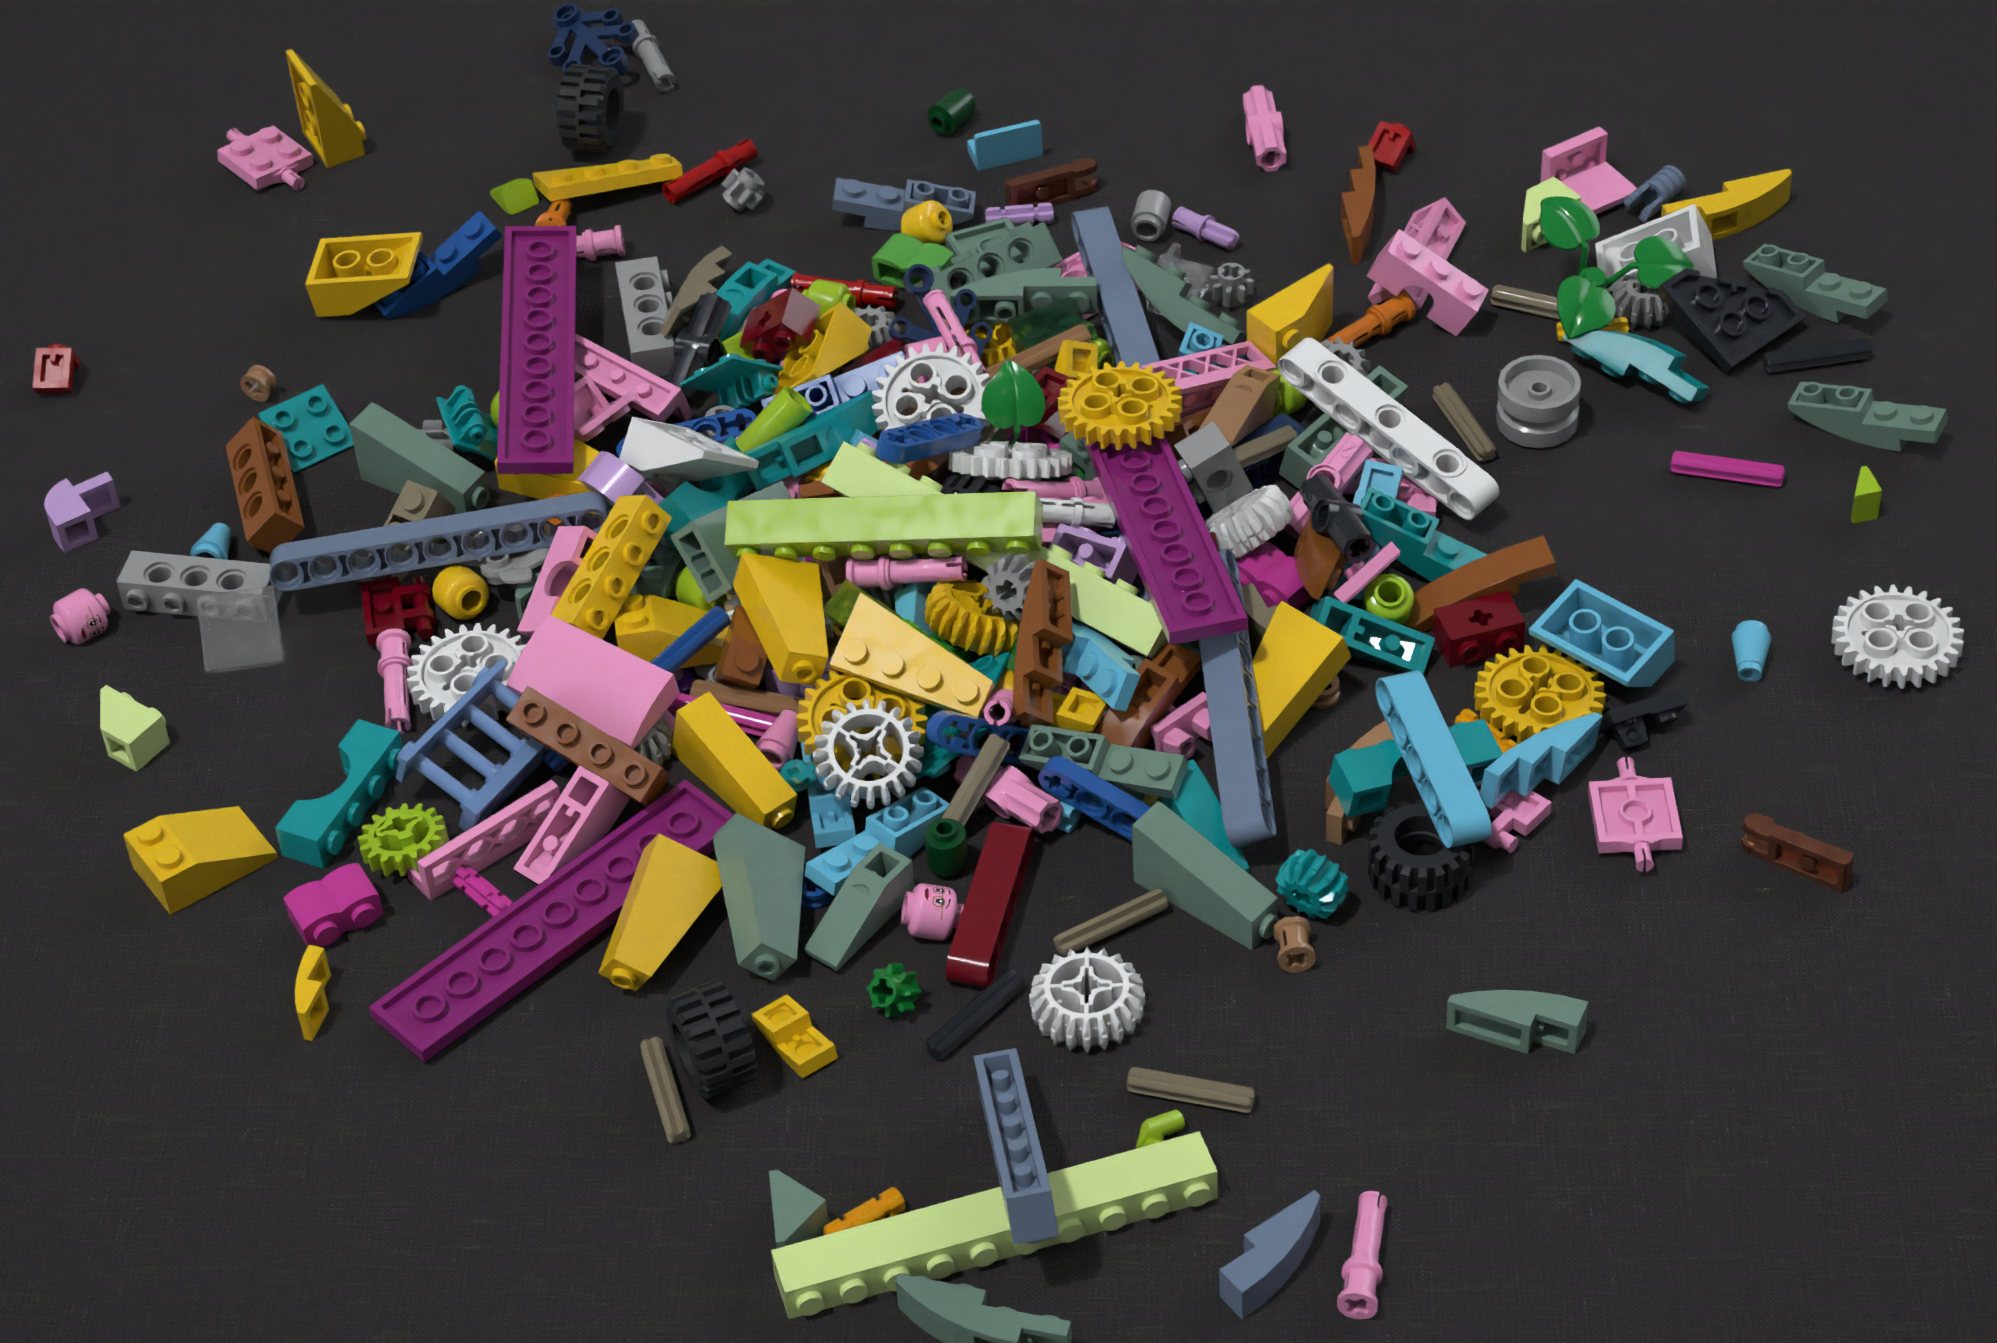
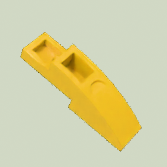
(1740, 203)

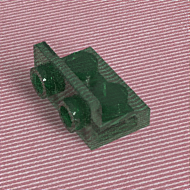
(1046, 322)

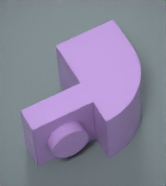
(614, 479)
(74, 507)

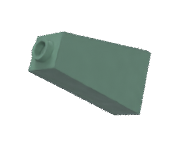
(396, 452)
(704, 549)
(1200, 878)
(761, 893)

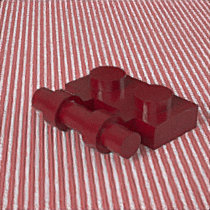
(384, 607)

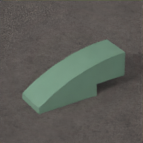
(1519, 1018)

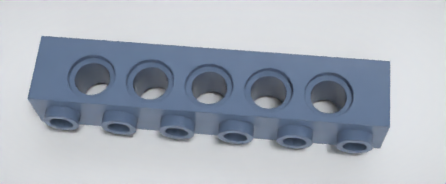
(1016, 1147)

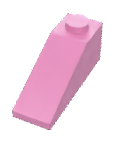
(573, 825)

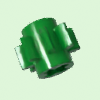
(894, 989)

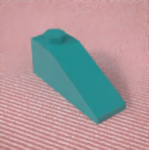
(1374, 637)

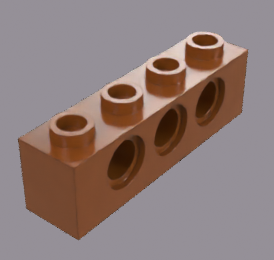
(264, 486)
(587, 746)

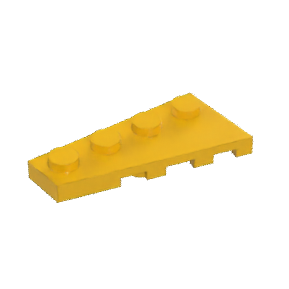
(601, 178)
(906, 661)

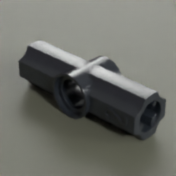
(700, 342)
(1337, 518)

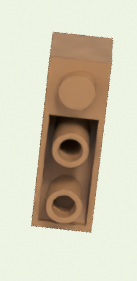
(1244, 403)

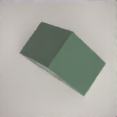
(796, 1210)

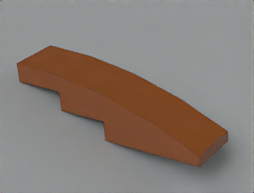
(1359, 204)
(1483, 577)
(1042, 633)

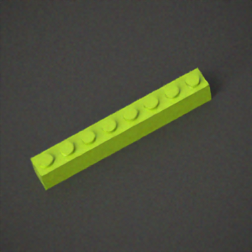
(886, 525)

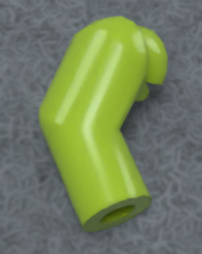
(1157, 1127)

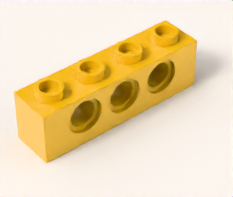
(612, 564)

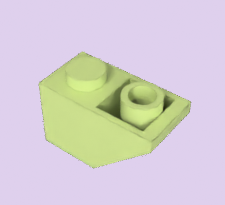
(1531, 231)
(130, 729)

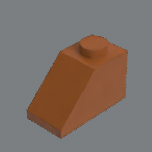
(742, 654)

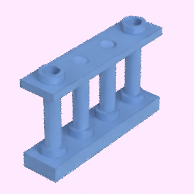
(500, 779)

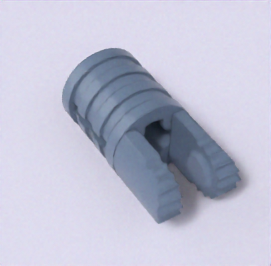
(1657, 191)

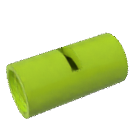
(780, 416)

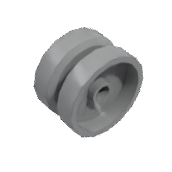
(1538, 401)

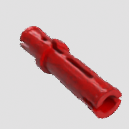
(704, 174)
(863, 291)

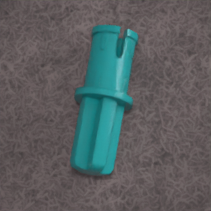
(798, 774)

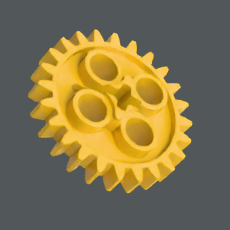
(1120, 405)
(1536, 691)
(835, 694)

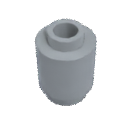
(1150, 215)

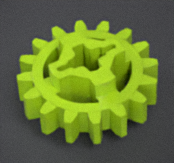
(402, 838)

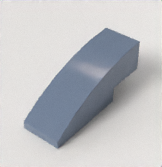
(1270, 1256)

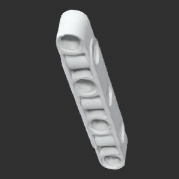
(1388, 428)

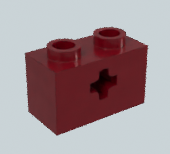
(779, 325)
(1478, 629)

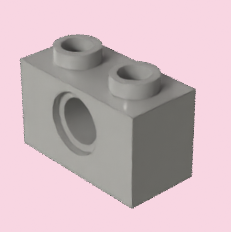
(1212, 467)

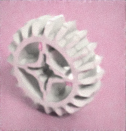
(1251, 520)
(881, 763)
(1061, 994)

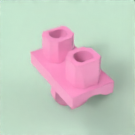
(1182, 726)

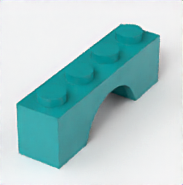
(690, 503)
(1366, 774)
(318, 827)

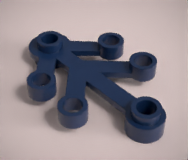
(571, 19)
(916, 333)

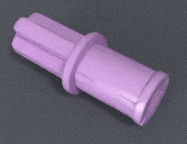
(1205, 228)

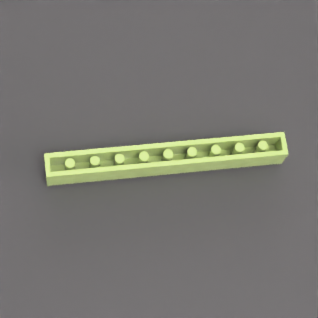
(1094, 601)
(977, 1231)

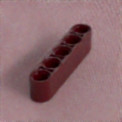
(990, 904)

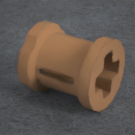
(1296, 941)

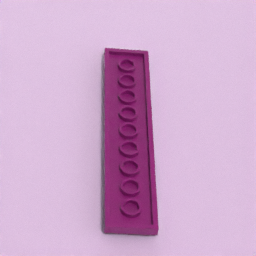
(537, 351)
(1168, 541)
(539, 927)

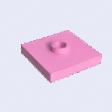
(1361, 574)

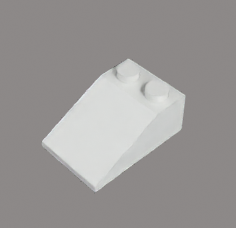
(1682, 227)
(679, 453)

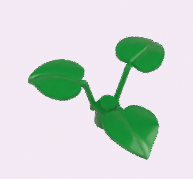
(1582, 299)
(1016, 400)

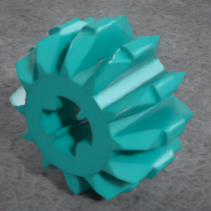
(1312, 883)

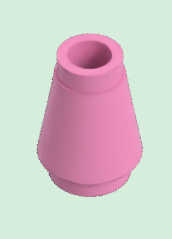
(780, 739)

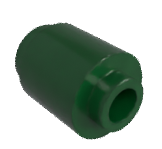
(951, 111)
(946, 848)

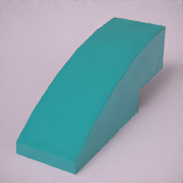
(1202, 811)

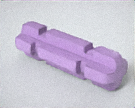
(1022, 213)

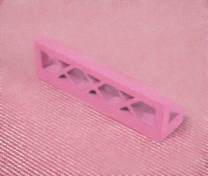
(1436, 229)
(618, 377)
(1204, 389)
(485, 841)

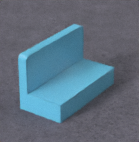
(1006, 145)

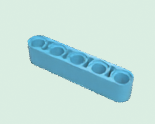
(1433, 759)

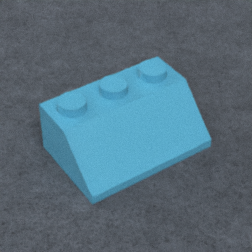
(1607, 636)

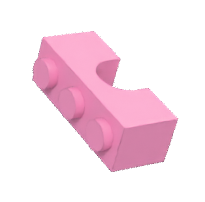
(1409, 263)
(560, 565)

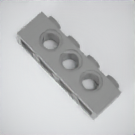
(644, 312)
(173, 581)

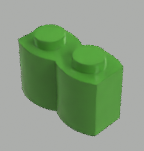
(901, 253)

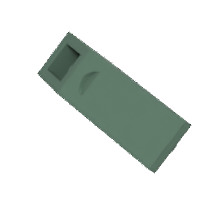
(862, 906)

